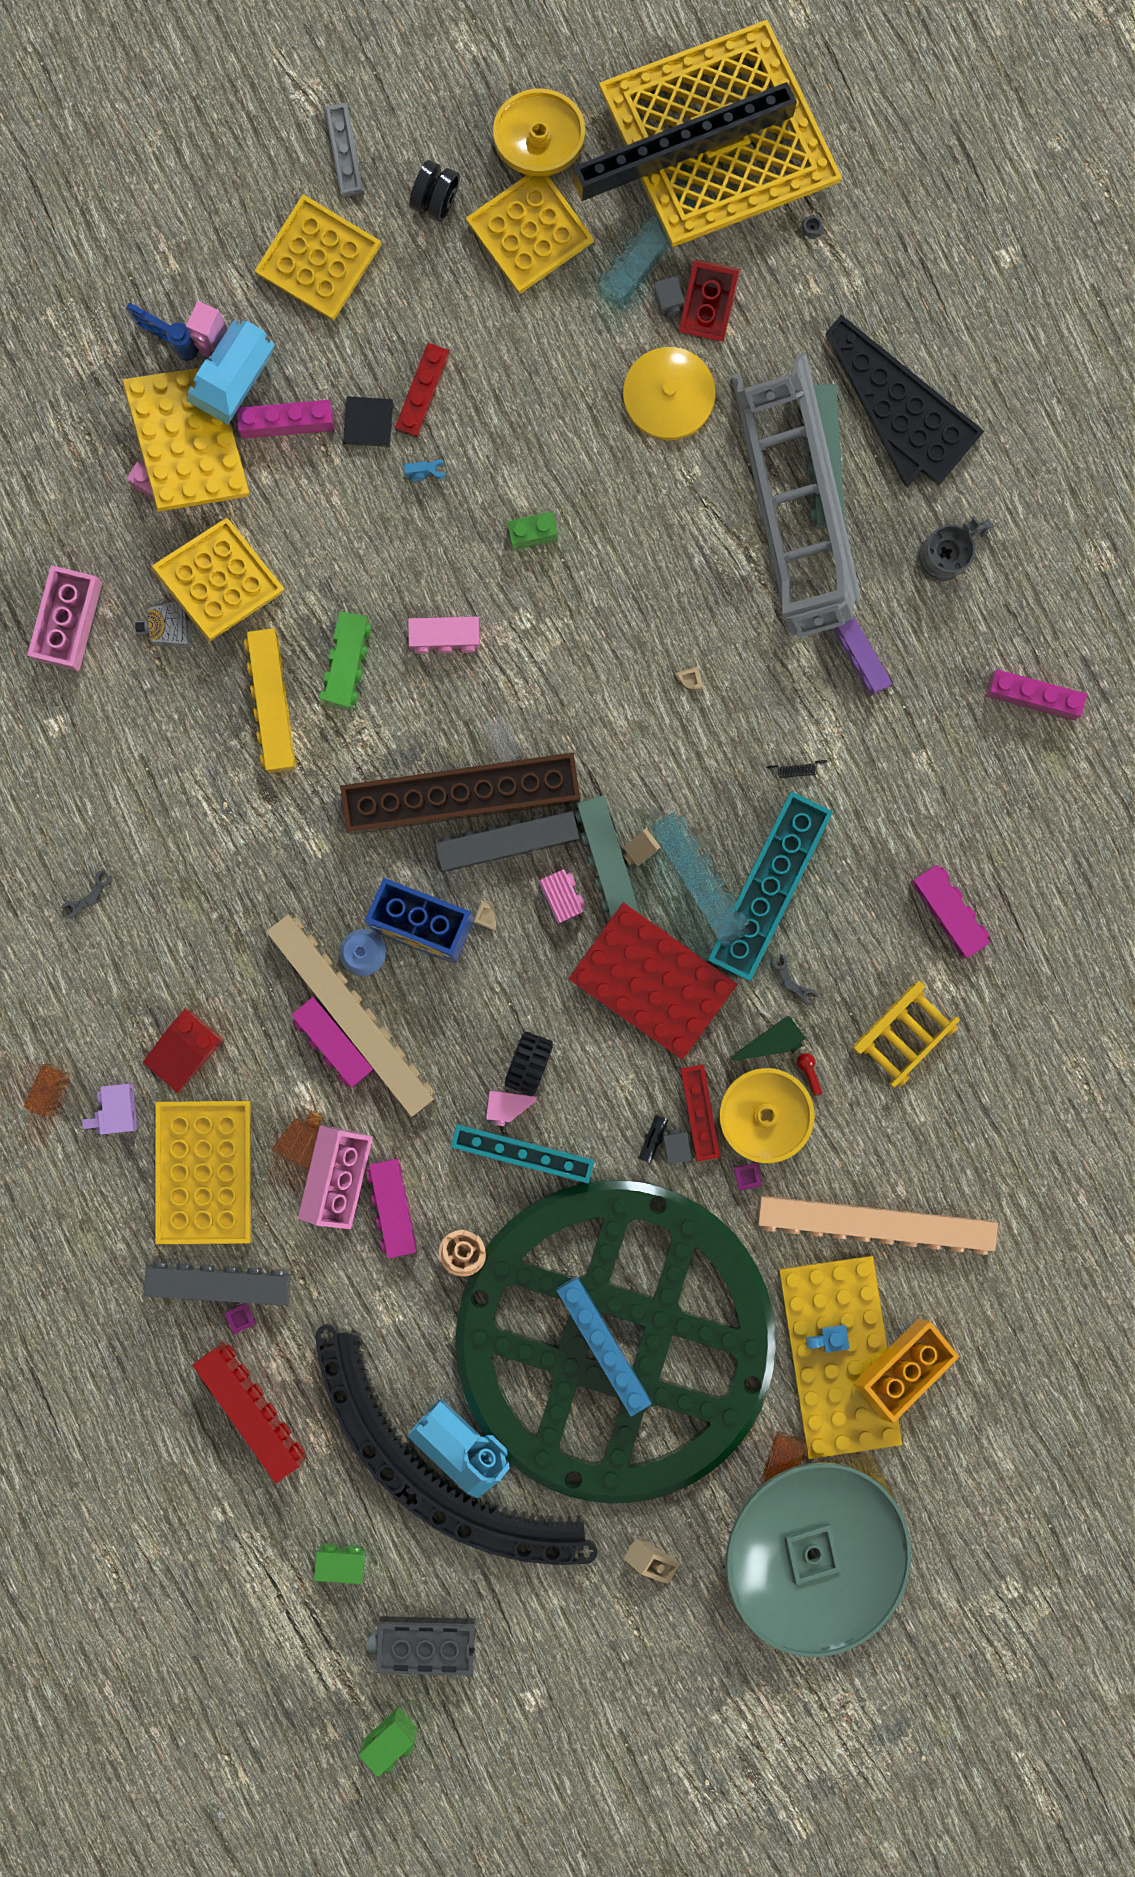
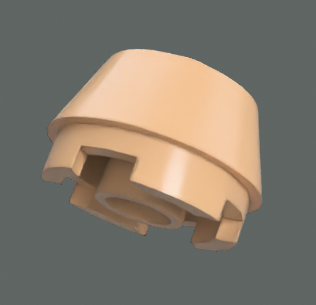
(462, 1253)

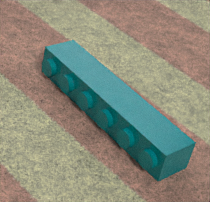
(522, 1153)

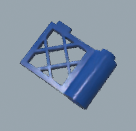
(174, 334)

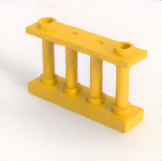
(899, 1012)

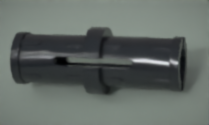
(653, 1139)

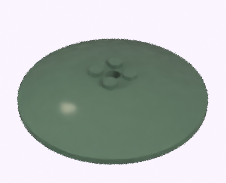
(850, 1585)

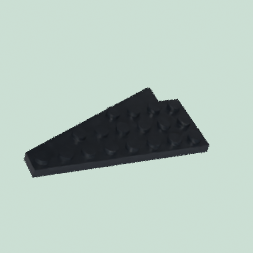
(909, 416)

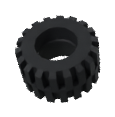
(528, 1063)

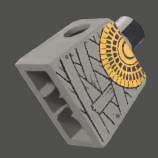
(166, 626)

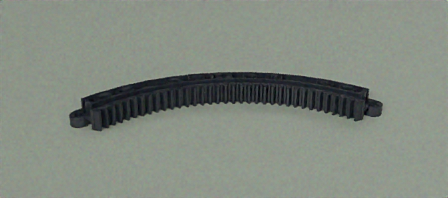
(490, 1529)

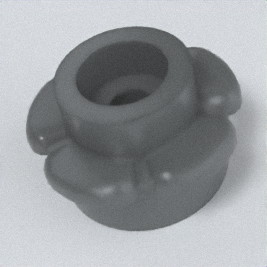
(812, 221)

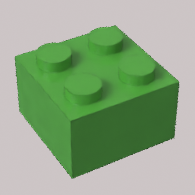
(388, 1742)

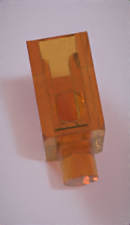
(299, 1139)

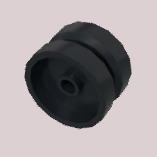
(434, 190)

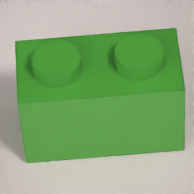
(532, 531)
(340, 1564)

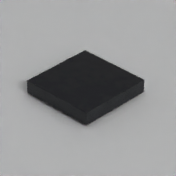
(368, 421)

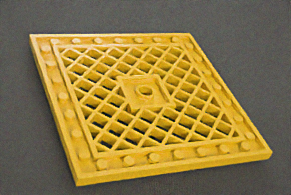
(739, 206)

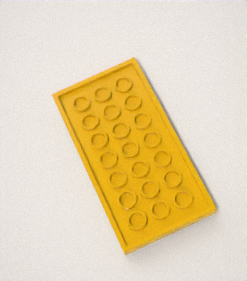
(831, 1408)

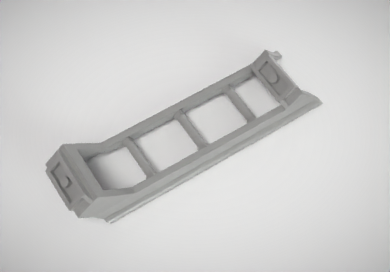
(827, 609)

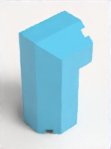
(231, 371)
(459, 1450)

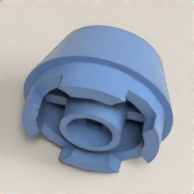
(362, 952)

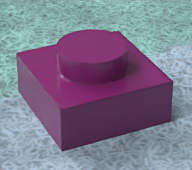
(747, 1176)
(240, 1318)

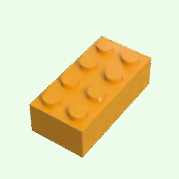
(906, 1370)

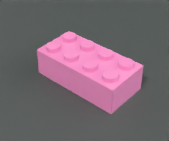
(65, 618)
(335, 1177)

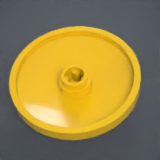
(539, 132)
(669, 393)
(766, 1115)

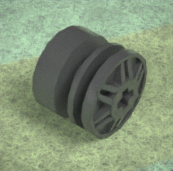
(956, 545)

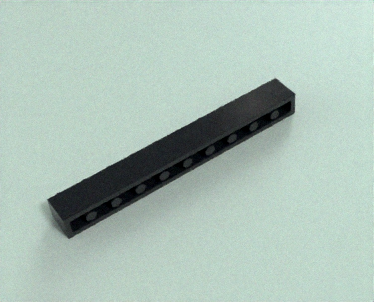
(684, 141)

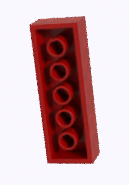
(250, 1412)

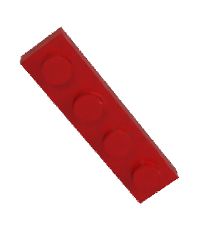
(422, 390)
(700, 1112)

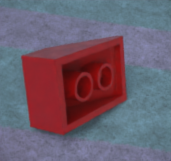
(709, 300)
(182, 1050)

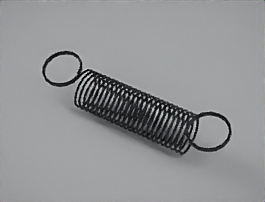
(799, 769)

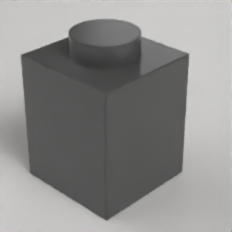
(669, 297)
(677, 1146)

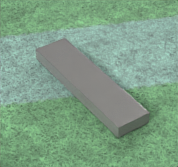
(344, 150)

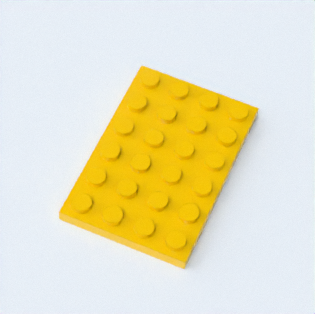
(183, 448)
(203, 1172)

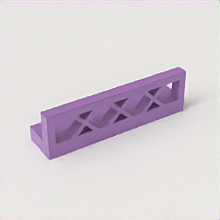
(862, 657)

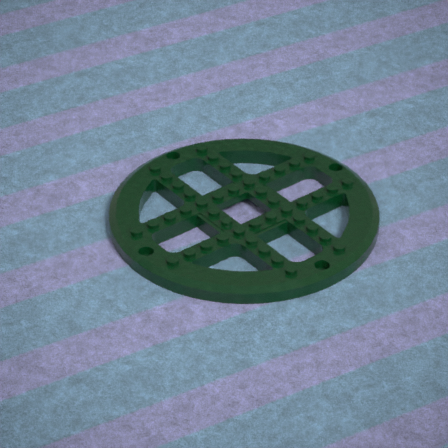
(728, 1415)

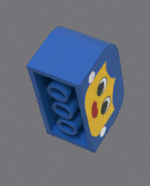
(419, 920)

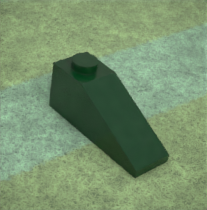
(775, 1040)

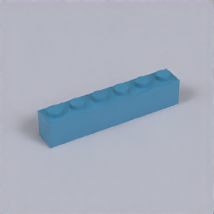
(604, 1346)

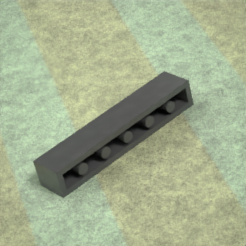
(507, 841)
(216, 1284)

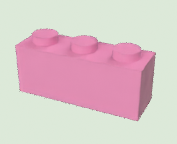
(206, 328)
(444, 634)

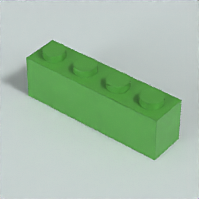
(346, 661)

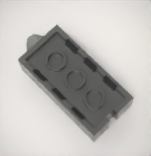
(423, 1645)

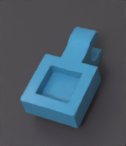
(420, 470)
(832, 1338)

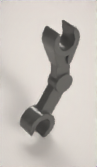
(975, 527)
(91, 899)
(789, 983)

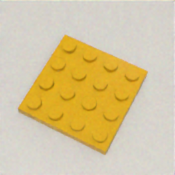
(529, 230)
(318, 257)
(217, 579)

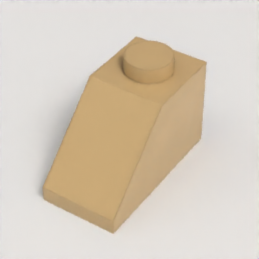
(640, 848)
(651, 1561)

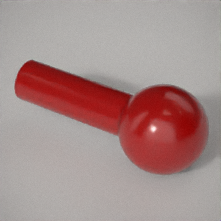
(806, 1063)

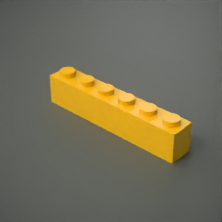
(271, 700)

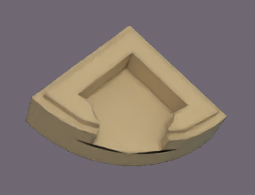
(690, 679)
(485, 916)

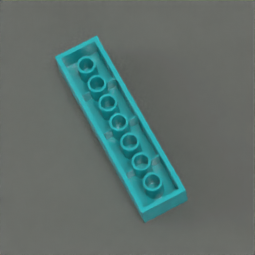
(772, 883)

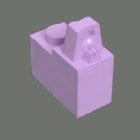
(117, 1110)

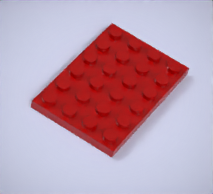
(652, 980)

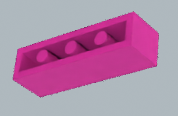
(285, 419)
(1036, 694)
(950, 911)
(332, 1041)
(393, 1208)

